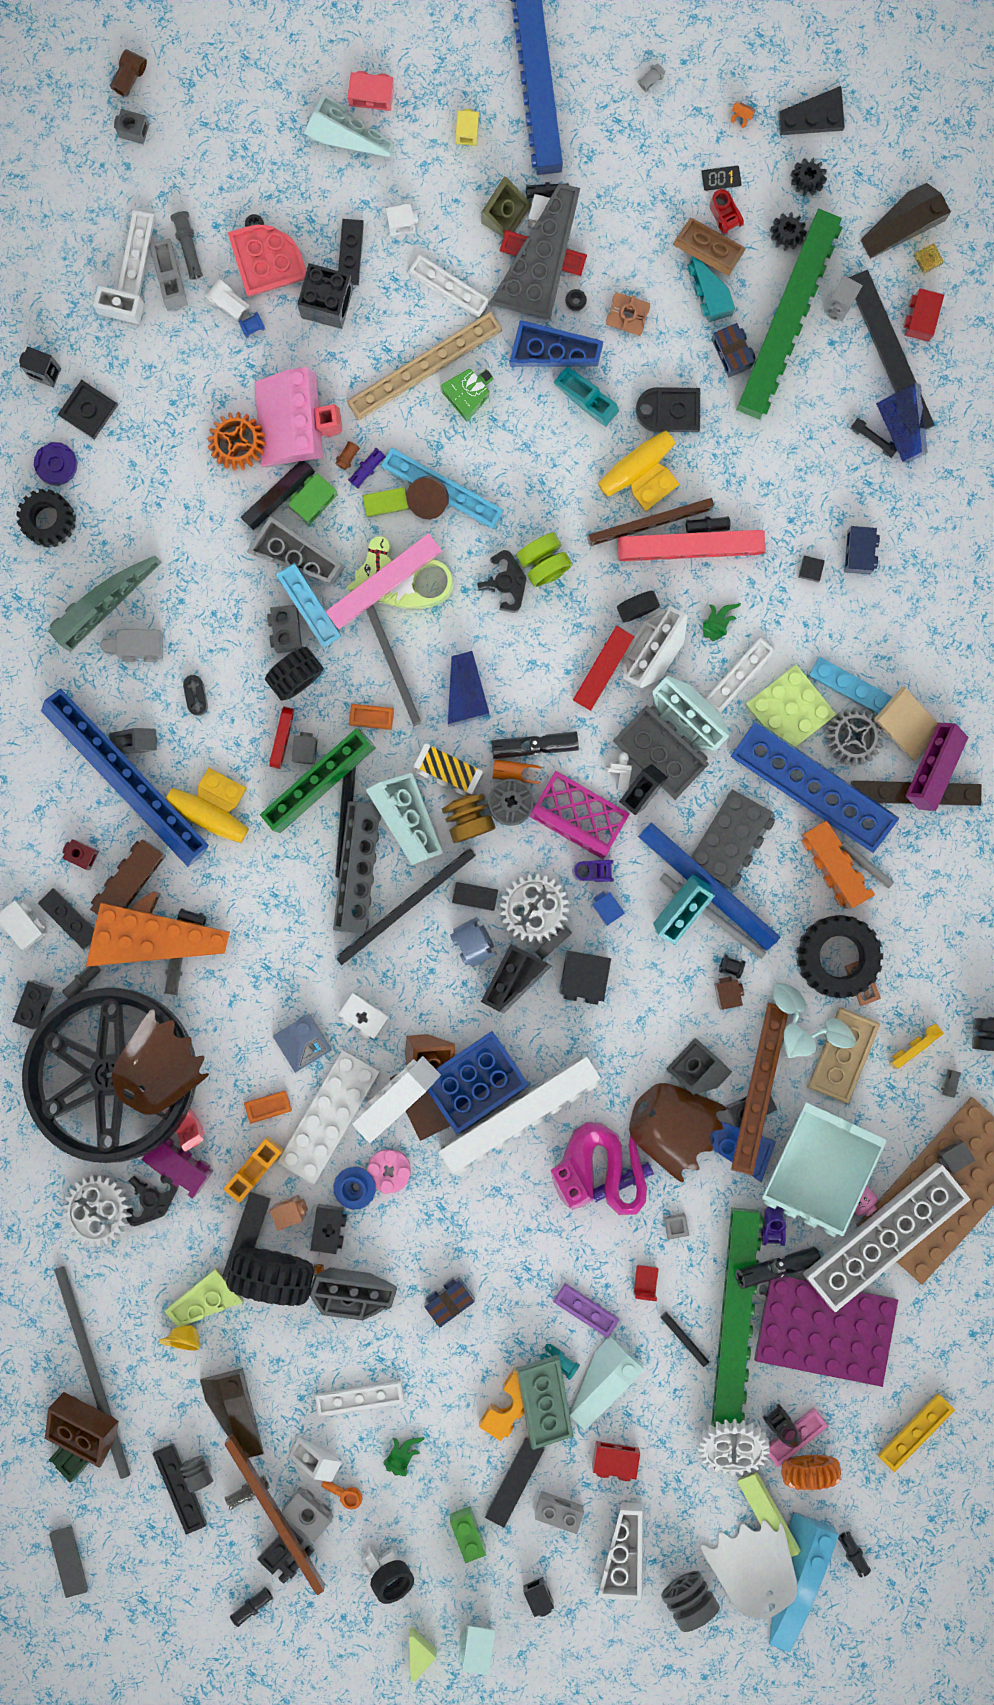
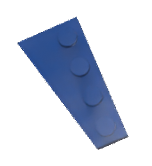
(725, 1141)

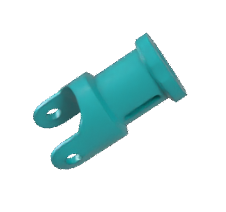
(567, 1366)

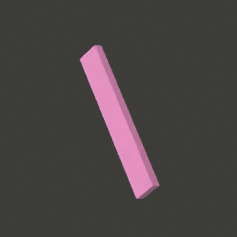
(383, 581)

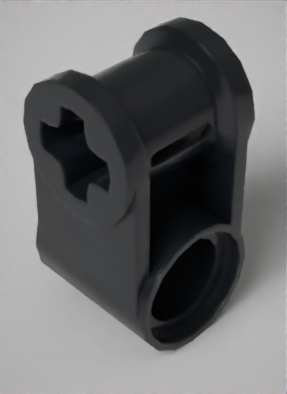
(780, 1424)

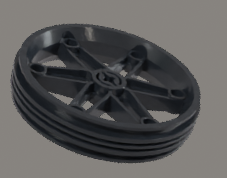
(33, 1077)

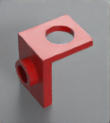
(645, 1283)

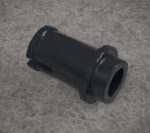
(192, 917)

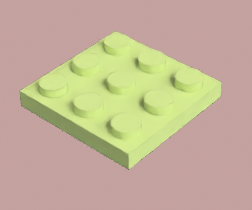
(791, 707)

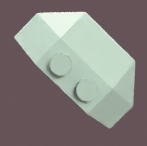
(690, 714)

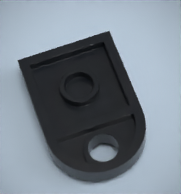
(672, 409)

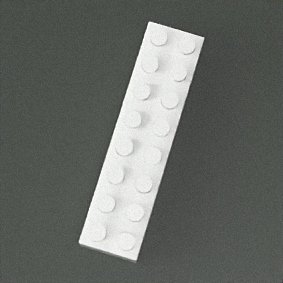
(518, 1114)
(886, 1236)

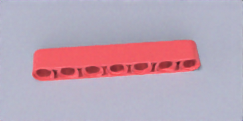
(691, 545)

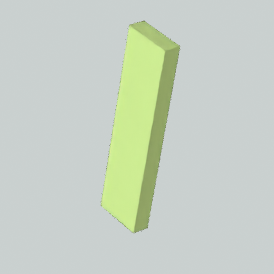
(764, 1507)

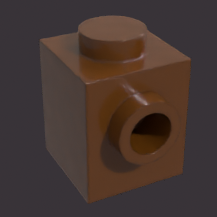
(729, 993)

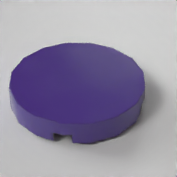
(55, 463)

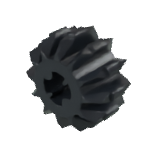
(812, 171)
(784, 237)

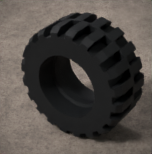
(867, 946)
(270, 1276)

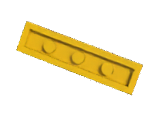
(916, 1432)

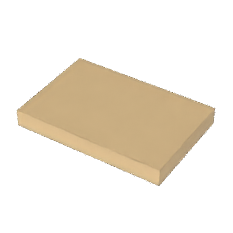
(907, 723)

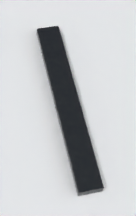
(885, 339)
(405, 906)

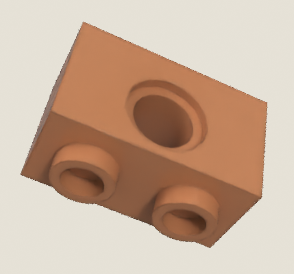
(288, 1212)

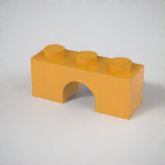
(253, 1169)
(499, 1420)

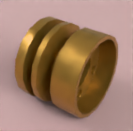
(468, 818)

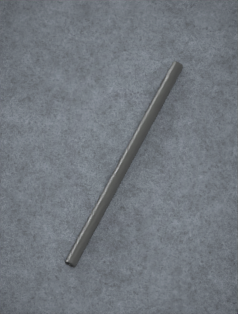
(89, 1364)

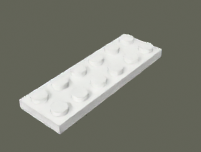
(328, 1117)

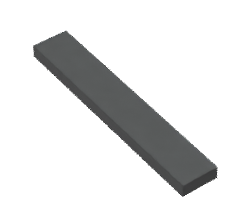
(393, 665)

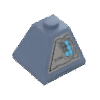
(302, 1042)

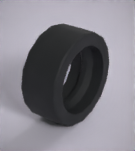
(638, 606)
(397, 1589)

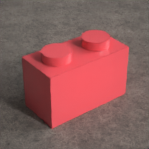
(371, 91)

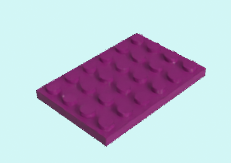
(810, 1337)

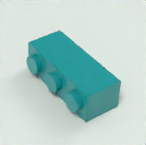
(683, 909)

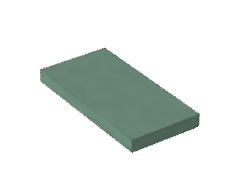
(544, 1402)

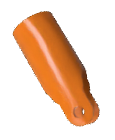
(512, 770)

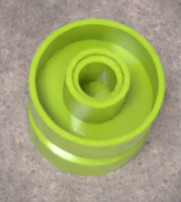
(547, 565)

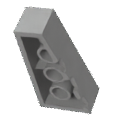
(285, 547)

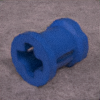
(251, 325)

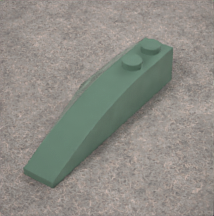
(96, 605)

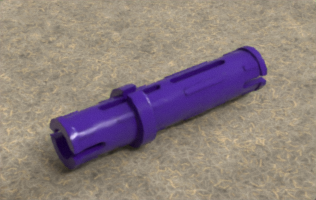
(599, 1194)

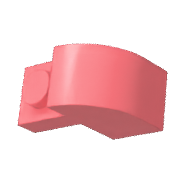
(328, 420)
(190, 1131)

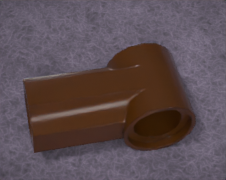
(130, 67)

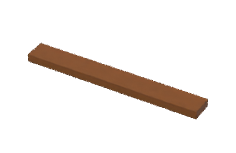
(759, 1090)
(274, 1514)

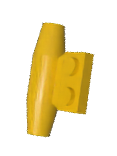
(641, 470)
(212, 806)

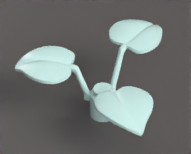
(795, 1039)

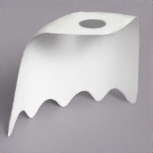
(762, 1561)

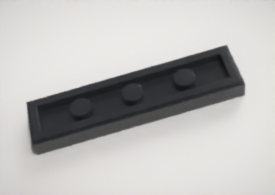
(277, 494)
(249, 1225)
(514, 1483)
(183, 1501)

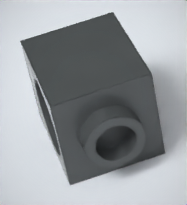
(135, 134)
(304, 748)
(955, 1156)

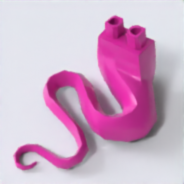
(575, 1173)

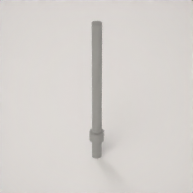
(718, 920)

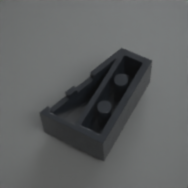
(513, 978)

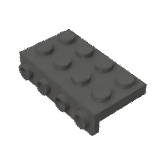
(655, 742)
(733, 838)

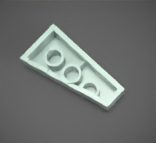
(406, 817)

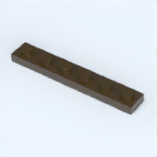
(896, 792)

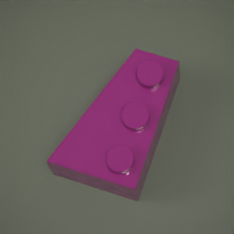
(179, 1167)

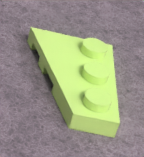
(203, 1299)

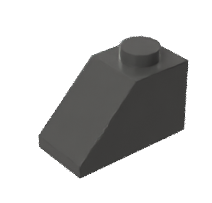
(135, 740)

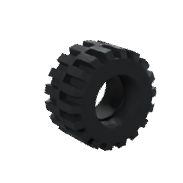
(32, 507)
(294, 673)

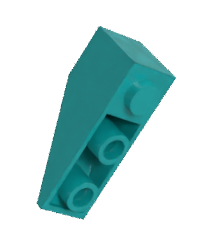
(713, 292)

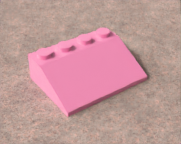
(288, 417)

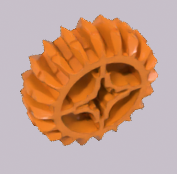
(228, 437)
(811, 1472)

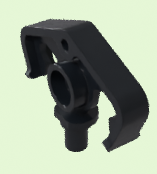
(508, 581)
(153, 1202)

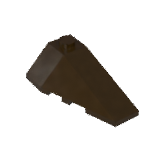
(909, 217)
(231, 1405)

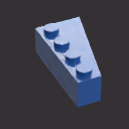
(551, 347)

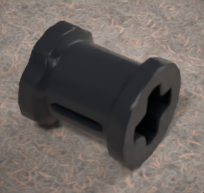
(732, 966)

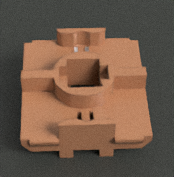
(630, 304)

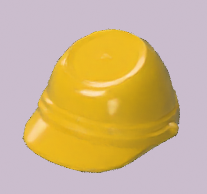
(183, 1338)

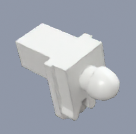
(623, 769)
(376, 1561)

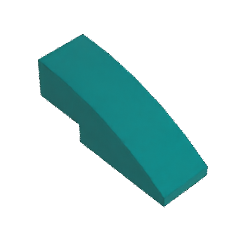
(587, 396)

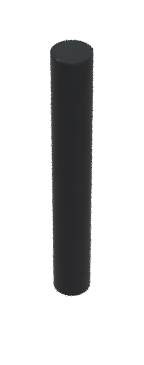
(681, 1335)

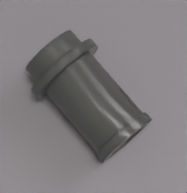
(951, 1083)

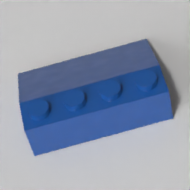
(476, 1083)

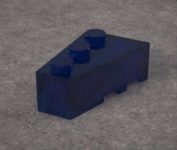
(905, 422)
(466, 691)

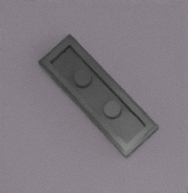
(68, 1562)

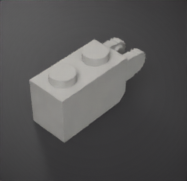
(135, 645)

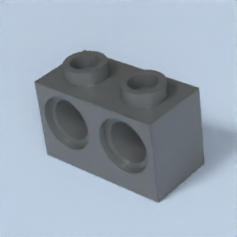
(290, 628)

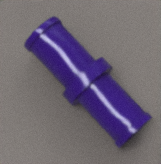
(366, 468)

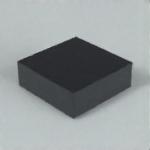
(811, 568)

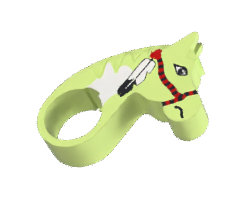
(404, 594)

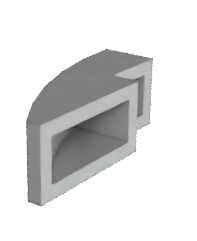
(168, 274)

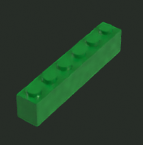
(317, 781)

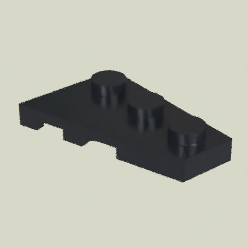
(814, 115)

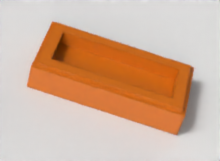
(371, 716)
(268, 1106)

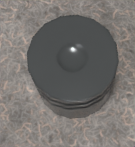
(195, 1474)

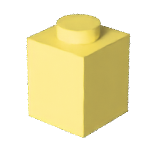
(467, 127)

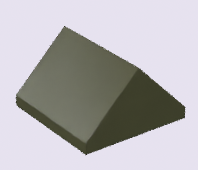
(505, 208)

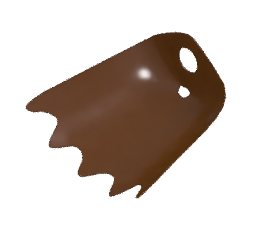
(158, 1063)
(677, 1129)

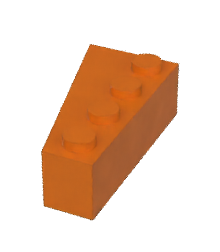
(836, 866)

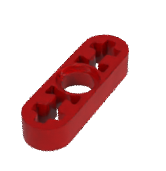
(281, 737)

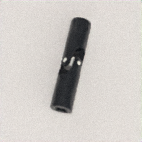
(547, 744)
(791, 1264)

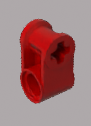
(728, 215)

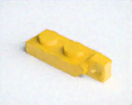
(917, 1045)

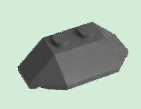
(351, 1294)

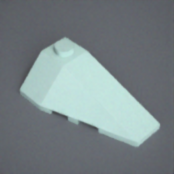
(335, 127)
(606, 1379)

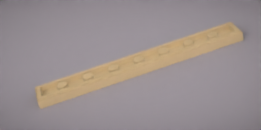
(424, 366)

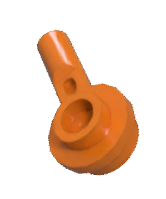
(349, 1497)

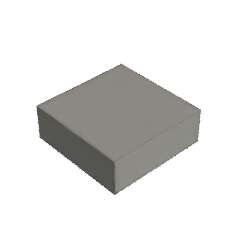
(676, 1226)

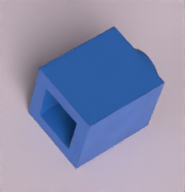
(607, 907)

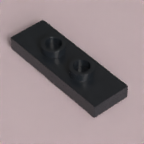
(351, 248)
(67, 917)

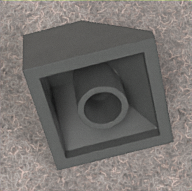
(698, 1068)

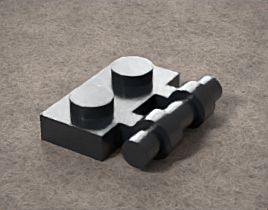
(275, 1556)

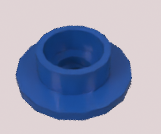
(347, 1195)

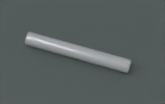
(867, 865)

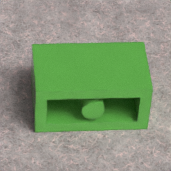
(312, 498)
(468, 1534)

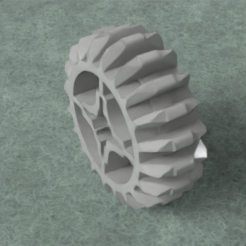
(848, 729)

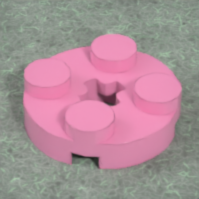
(389, 1158)

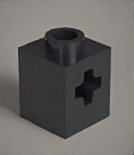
(538, 1597)

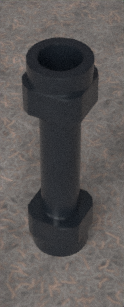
(859, 427)

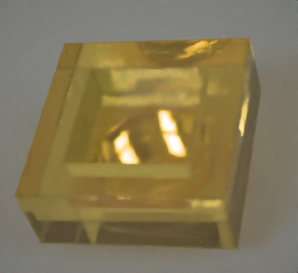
(928, 258)

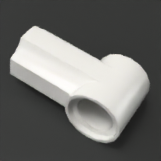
(223, 297)

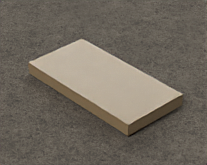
(840, 1068)

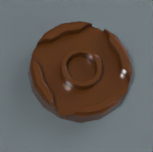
(427, 497)

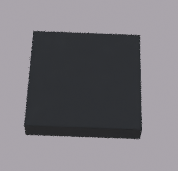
(87, 409)

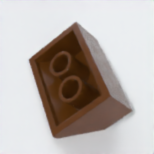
(80, 1429)

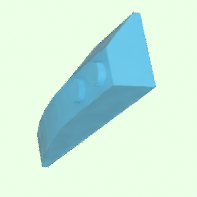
(810, 1565)

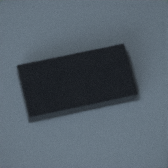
(475, 896)

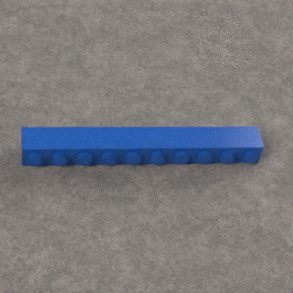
(539, 86)
(124, 777)

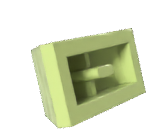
(421, 1654)

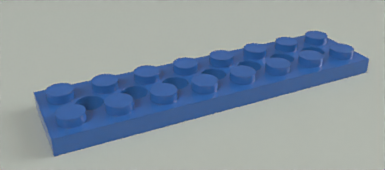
(814, 801)

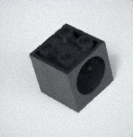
(325, 296)
(584, 977)

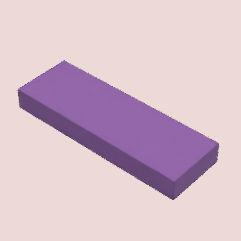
(586, 1310)

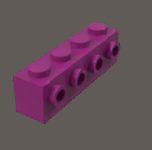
(937, 766)

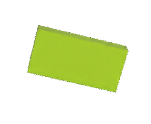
(385, 502)

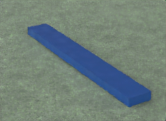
(723, 898)

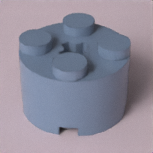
(473, 942)

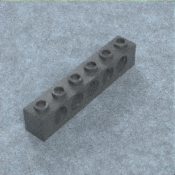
(349, 876)

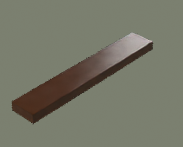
(650, 522)

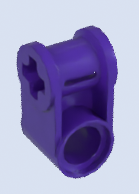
(597, 871)
(773, 1227)

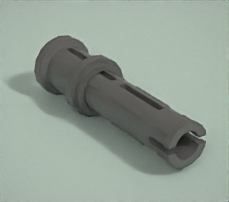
(184, 235)

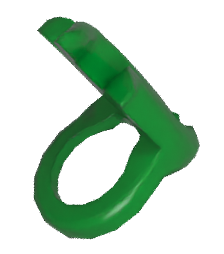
(716, 624)
(400, 1458)

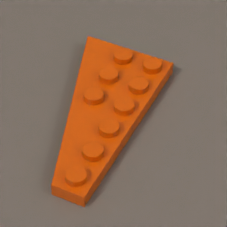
(138, 936)

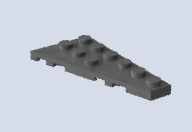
(536, 270)

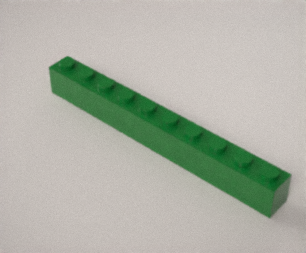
(789, 313)
(735, 1318)

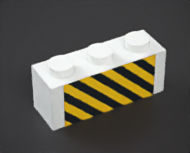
(447, 770)

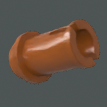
(344, 460)

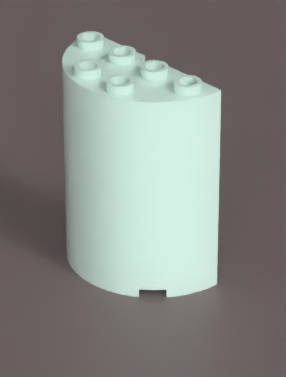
(824, 1170)

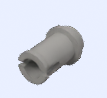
(651, 77)

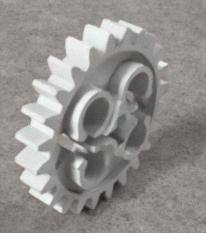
(550, 919)
(107, 1194)
(716, 1447)

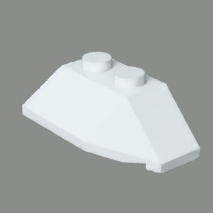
(654, 647)

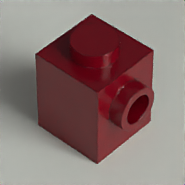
(79, 854)

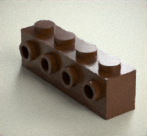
(131, 876)

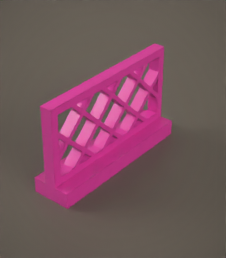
(570, 831)

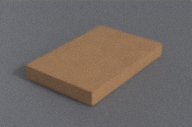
(709, 246)

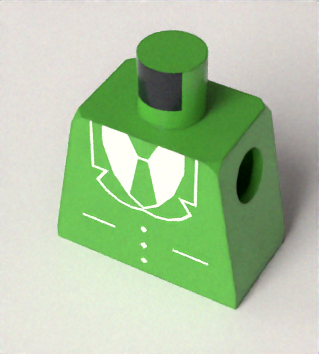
(467, 392)

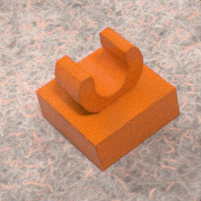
(743, 111)

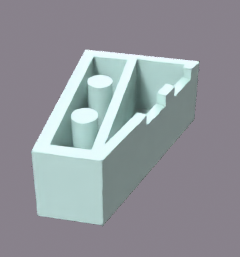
(476, 1649)

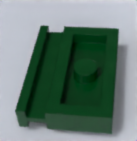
(68, 1464)

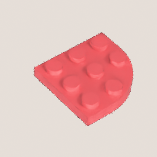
(266, 258)

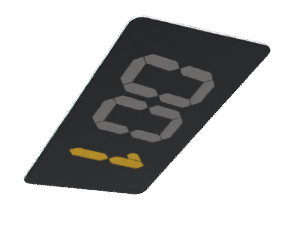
(721, 178)

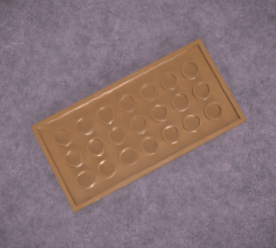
(976, 1128)

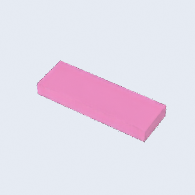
(809, 1426)

